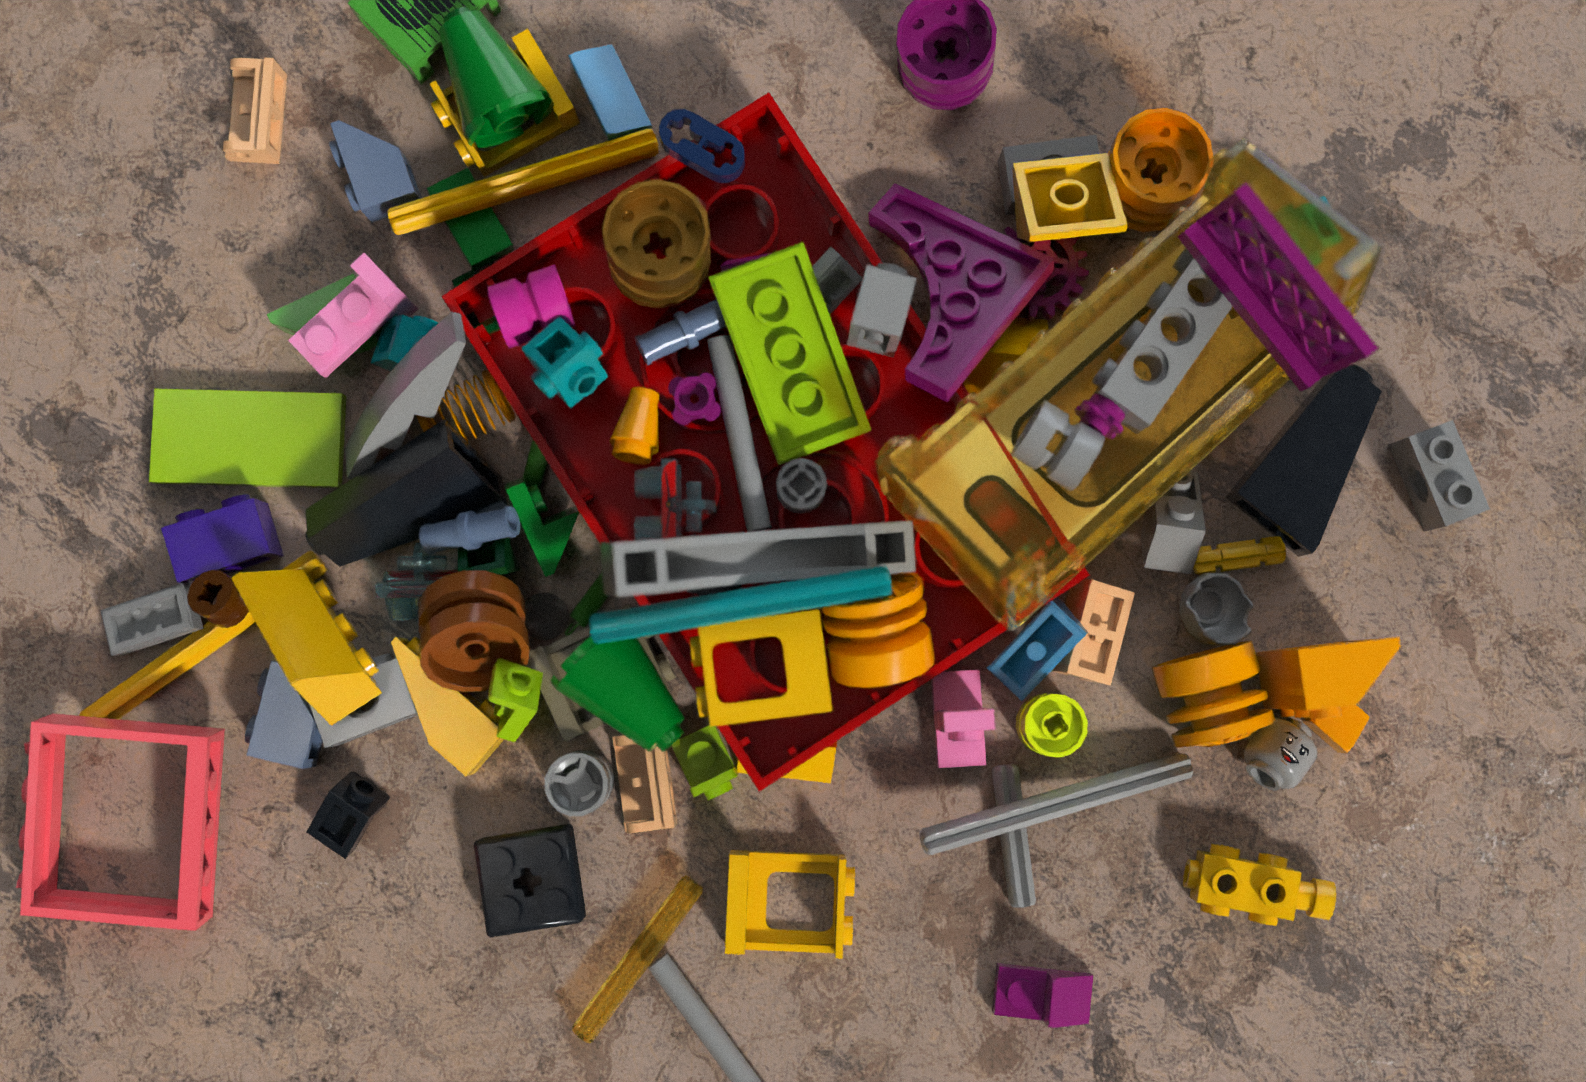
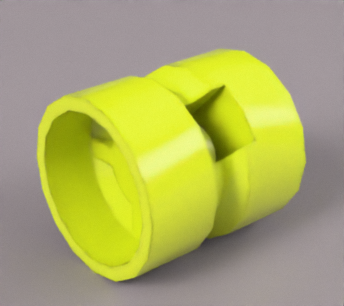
(1051, 724)

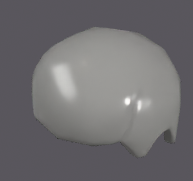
(1215, 609)

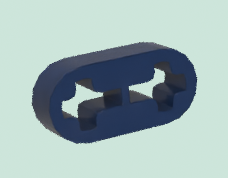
(696, 155)

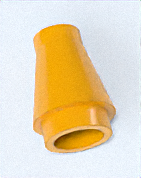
(637, 429)

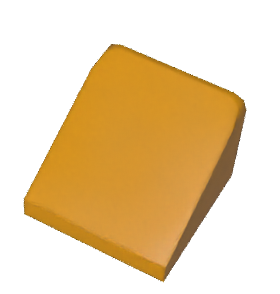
(1340, 731)

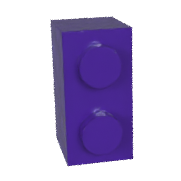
(222, 539)

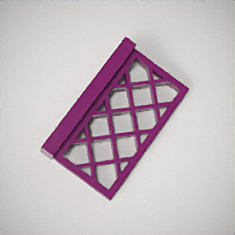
(1254, 287)

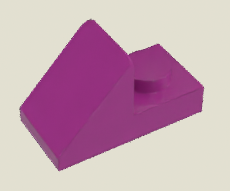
(1043, 994)

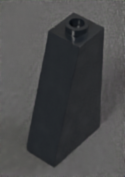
(1306, 463)
(390, 501)

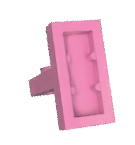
(351, 317)
(960, 719)

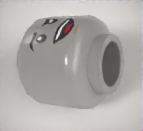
(1280, 754)

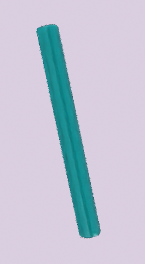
(740, 604)

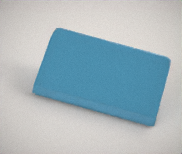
(609, 91)
(1038, 648)

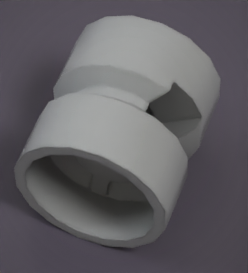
(1073, 454)
(579, 782)

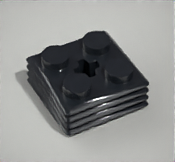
(507, 903)

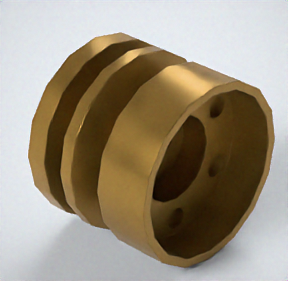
(662, 218)

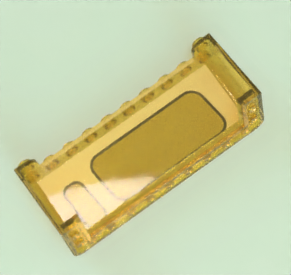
(1025, 536)

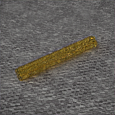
(637, 959)

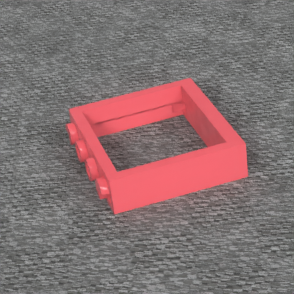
(41, 832)

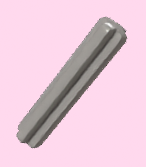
(1014, 843)

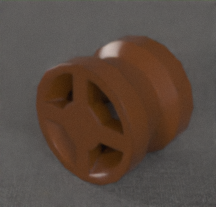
(229, 605)

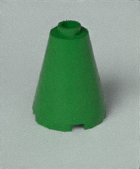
(489, 80)
(623, 691)

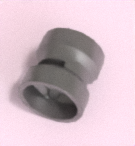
(801, 495)

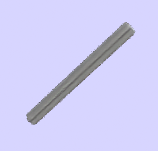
(1055, 803)

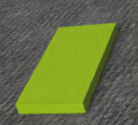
(790, 353)
(247, 438)

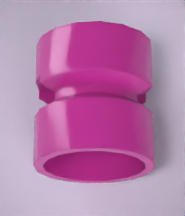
(530, 305)

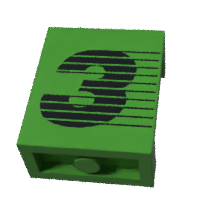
(412, 27)

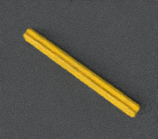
(522, 181)
(182, 657)

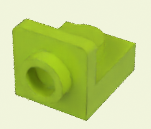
(515, 695)
(706, 762)

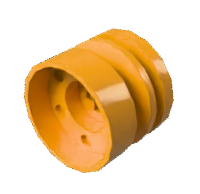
(1165, 149)
(880, 637)
(1213, 695)

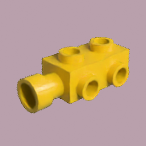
(1250, 885)

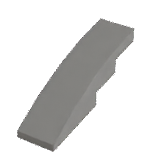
(408, 390)

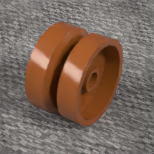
(467, 626)

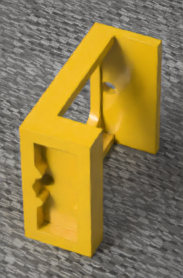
(558, 121)
(804, 664)
(748, 901)

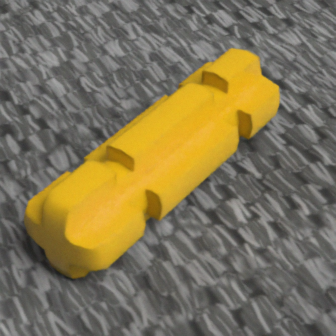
(1240, 555)

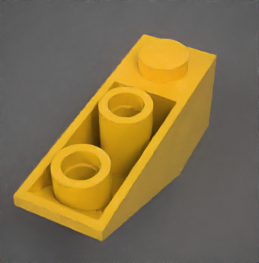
(451, 719)

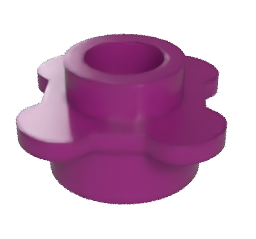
(683, 389)
(1101, 415)

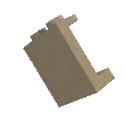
(570, 717)

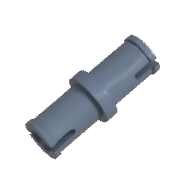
(680, 332)
(469, 530)

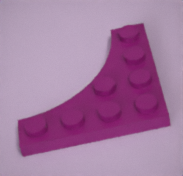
(972, 280)

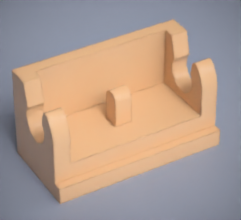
(256, 111)
(1105, 615)
(644, 787)

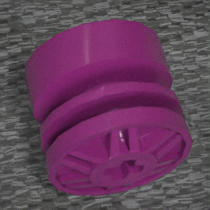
(945, 28)

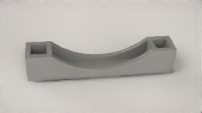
(754, 557)

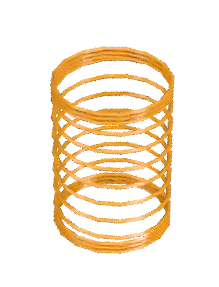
(500, 398)

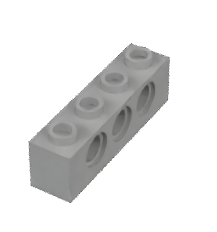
(1166, 359)

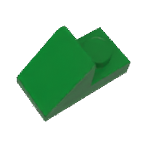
(545, 535)

